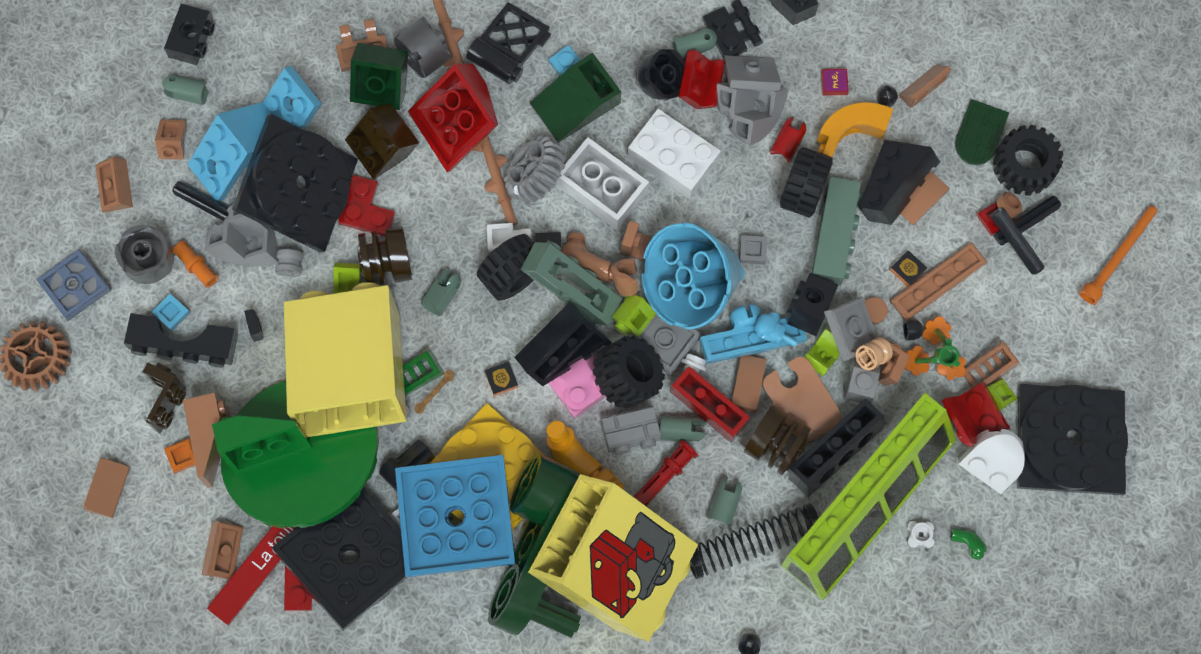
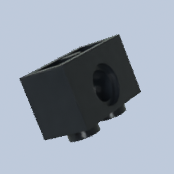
(188, 21)
(813, 300)

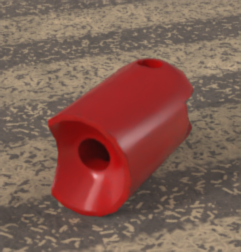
(788, 140)

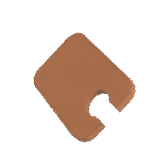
(805, 401)

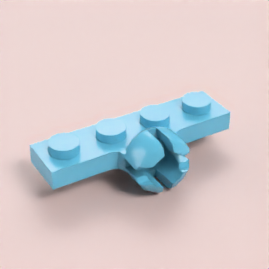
(742, 338)

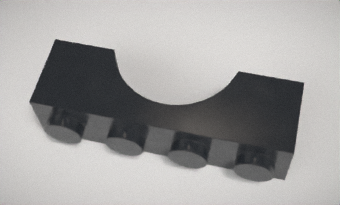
(213, 345)

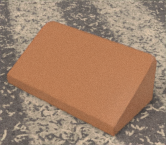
(925, 85)
(114, 184)
(106, 488)
(222, 550)

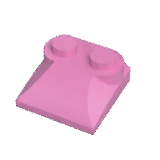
(578, 388)

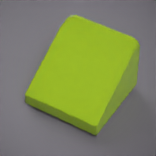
(1002, 394)

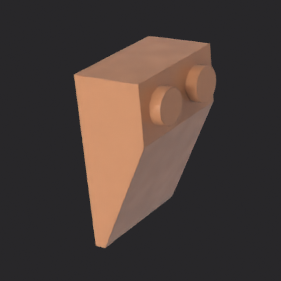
(200, 415)

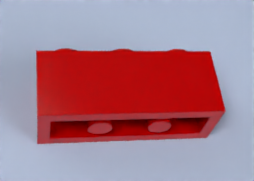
(710, 404)

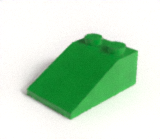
(255, 441)

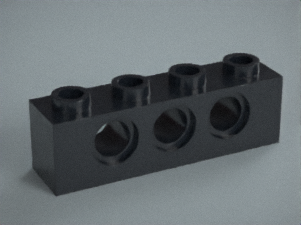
(836, 447)

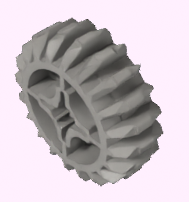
(535, 169)

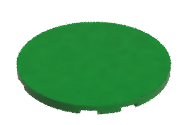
(307, 484)

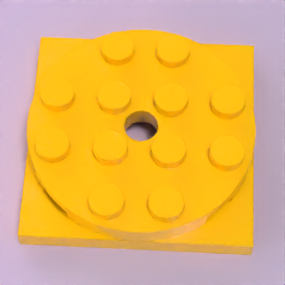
(488, 436)

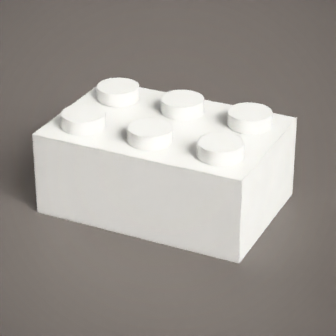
(673, 154)
(602, 183)

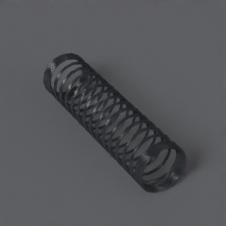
(808, 512)

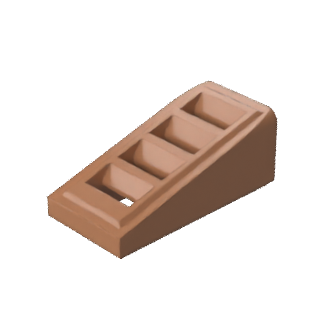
(1004, 349)

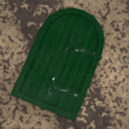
(980, 133)

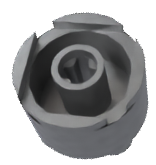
(424, 47)
(143, 268)

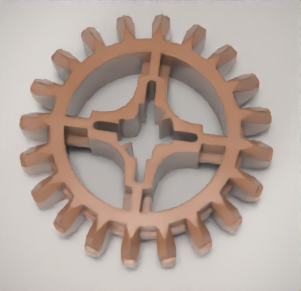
(30, 376)

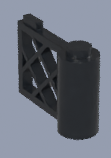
(502, 61)

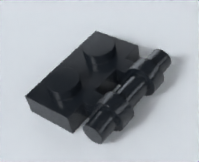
(729, 39)

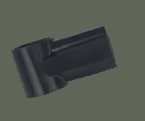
(415, 455)

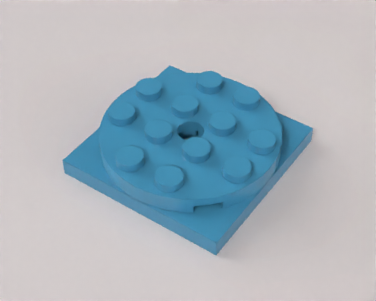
(434, 491)

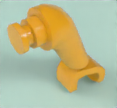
(570, 452)

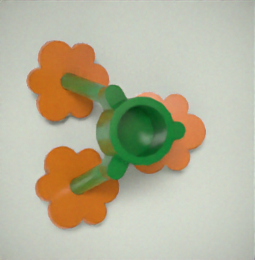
(945, 355)

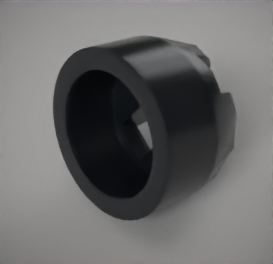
(883, 97)
(912, 329)
(756, 644)

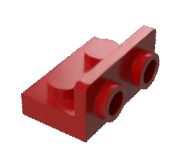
(701, 80)

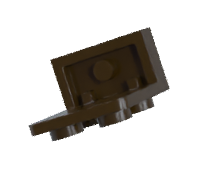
(170, 396)

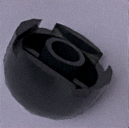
(661, 74)

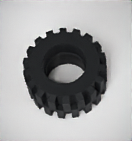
(1037, 143)
(806, 182)
(501, 268)
(628, 371)

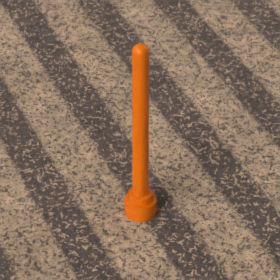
(1093, 291)

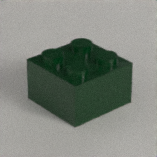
(378, 75)

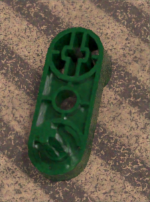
(539, 499)

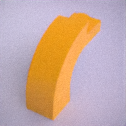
(851, 119)

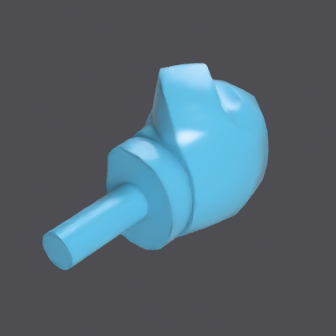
(770, 329)

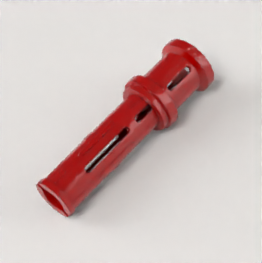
(671, 467)

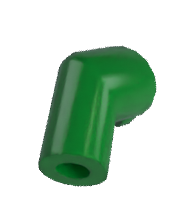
(973, 541)

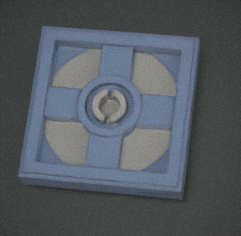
(73, 285)

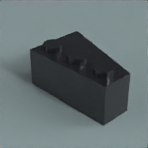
(894, 179)

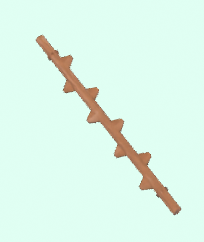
(494, 162)

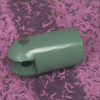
(700, 41)
(185, 89)
(441, 292)
(680, 428)
(725, 503)

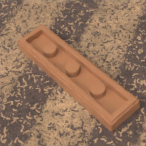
(938, 281)

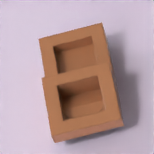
(924, 198)
(749, 383)

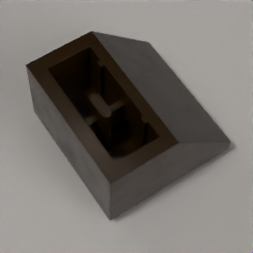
(381, 140)

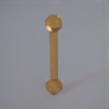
(448, 376)

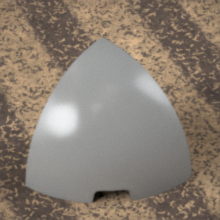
(751, 111)
(242, 241)

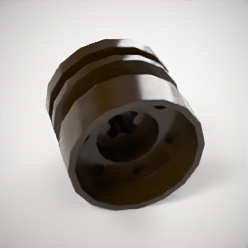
(384, 256)
(777, 440)

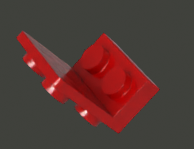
(974, 413)

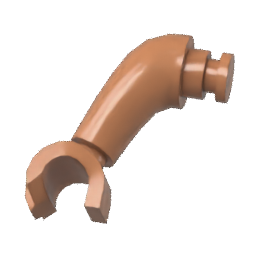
(604, 269)

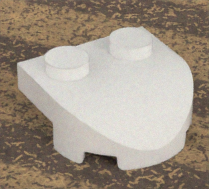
(995, 458)

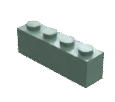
(836, 229)

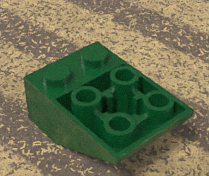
(576, 98)

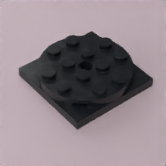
(271, 190)
(1054, 462)
(339, 587)

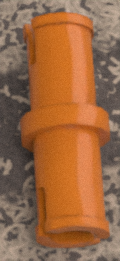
(195, 264)

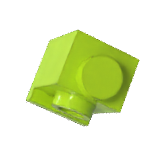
(633, 316)

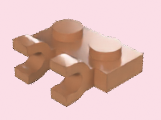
(346, 50)

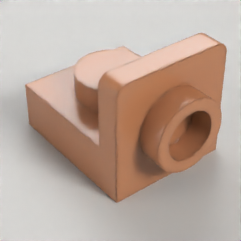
(170, 139)
(634, 243)
(892, 370)

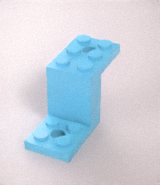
(235, 133)

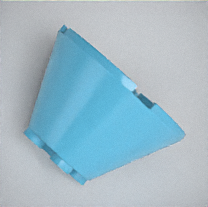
(689, 275)

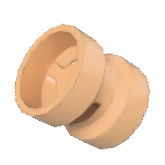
(874, 353)

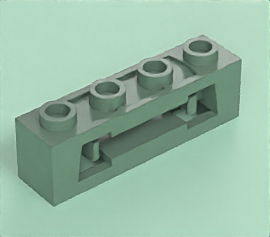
(548, 260)

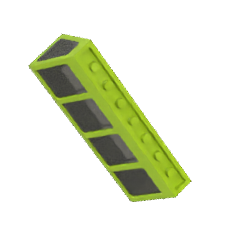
(871, 497)

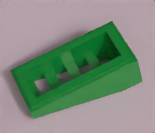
(427, 377)

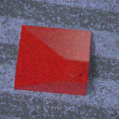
(455, 114)

